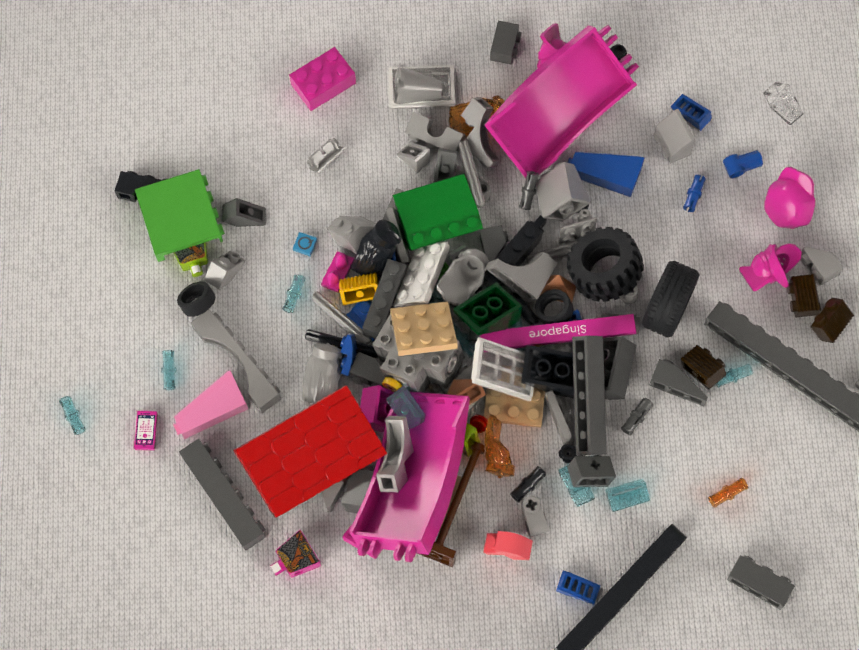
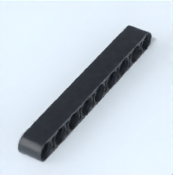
(623, 590)

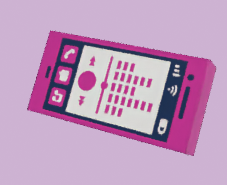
(146, 430)

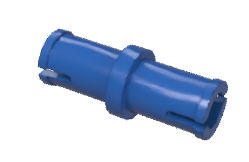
(694, 193)

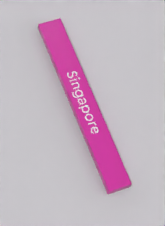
(563, 331)

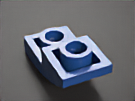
(350, 349)

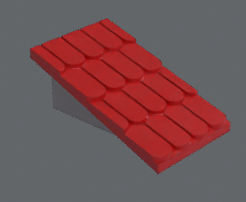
(310, 451)

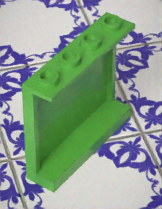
(179, 213)

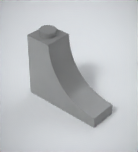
(527, 279)

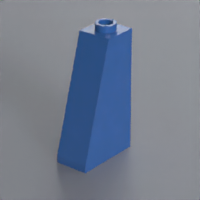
(609, 171)

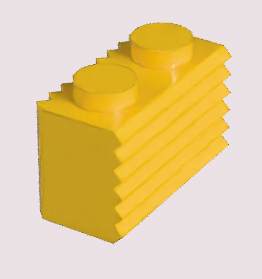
(358, 288)

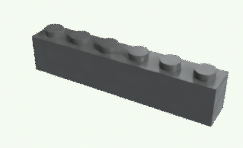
(589, 395)
(222, 494)

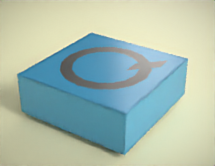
(305, 244)

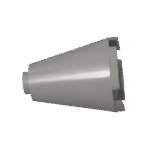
(416, 87)

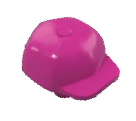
(790, 199)

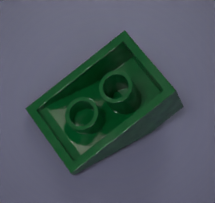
(489, 310)

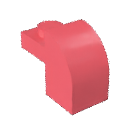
(508, 544)

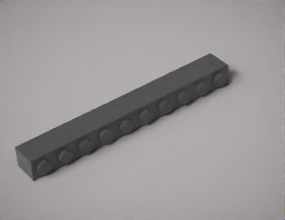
(785, 363)

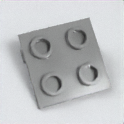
(574, 231)

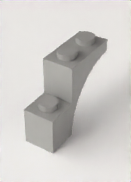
(476, 115)
(399, 447)

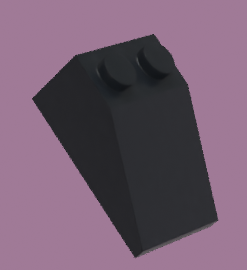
(549, 370)

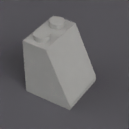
(561, 192)

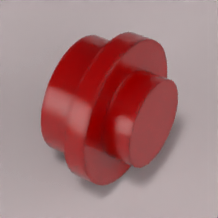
(479, 422)

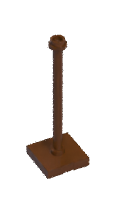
(439, 551)

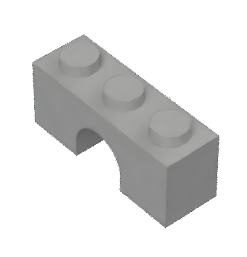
(420, 128)

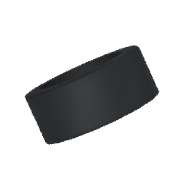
(546, 298)
(199, 306)

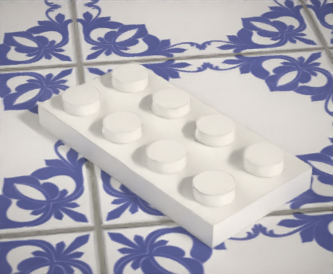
(422, 275)

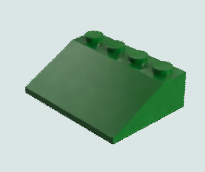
(437, 212)

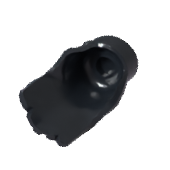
(376, 249)

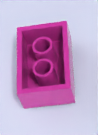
(322, 78)

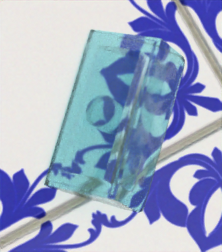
(405, 405)
(627, 495)

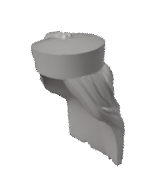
(463, 277)
(321, 372)

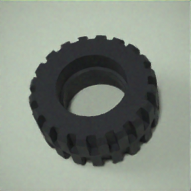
(596, 246)

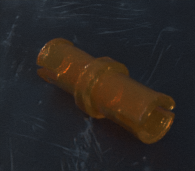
(728, 492)

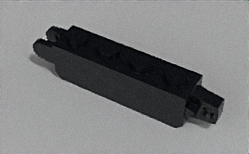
(517, 249)

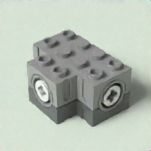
(416, 370)

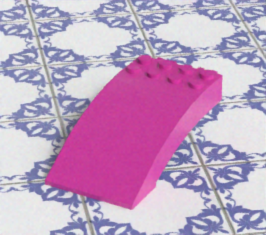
(561, 100)
(413, 516)

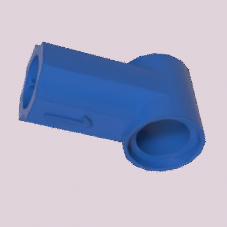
(738, 165)

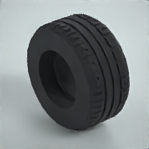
(670, 298)

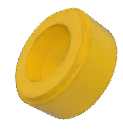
(391, 384)

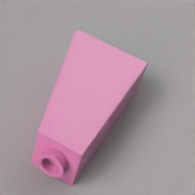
(211, 407)

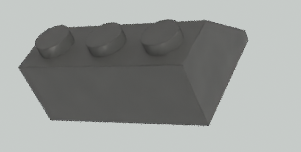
(618, 361)

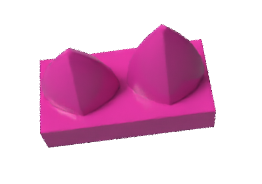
(337, 270)

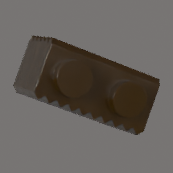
(804, 296)
(832, 320)
(703, 366)

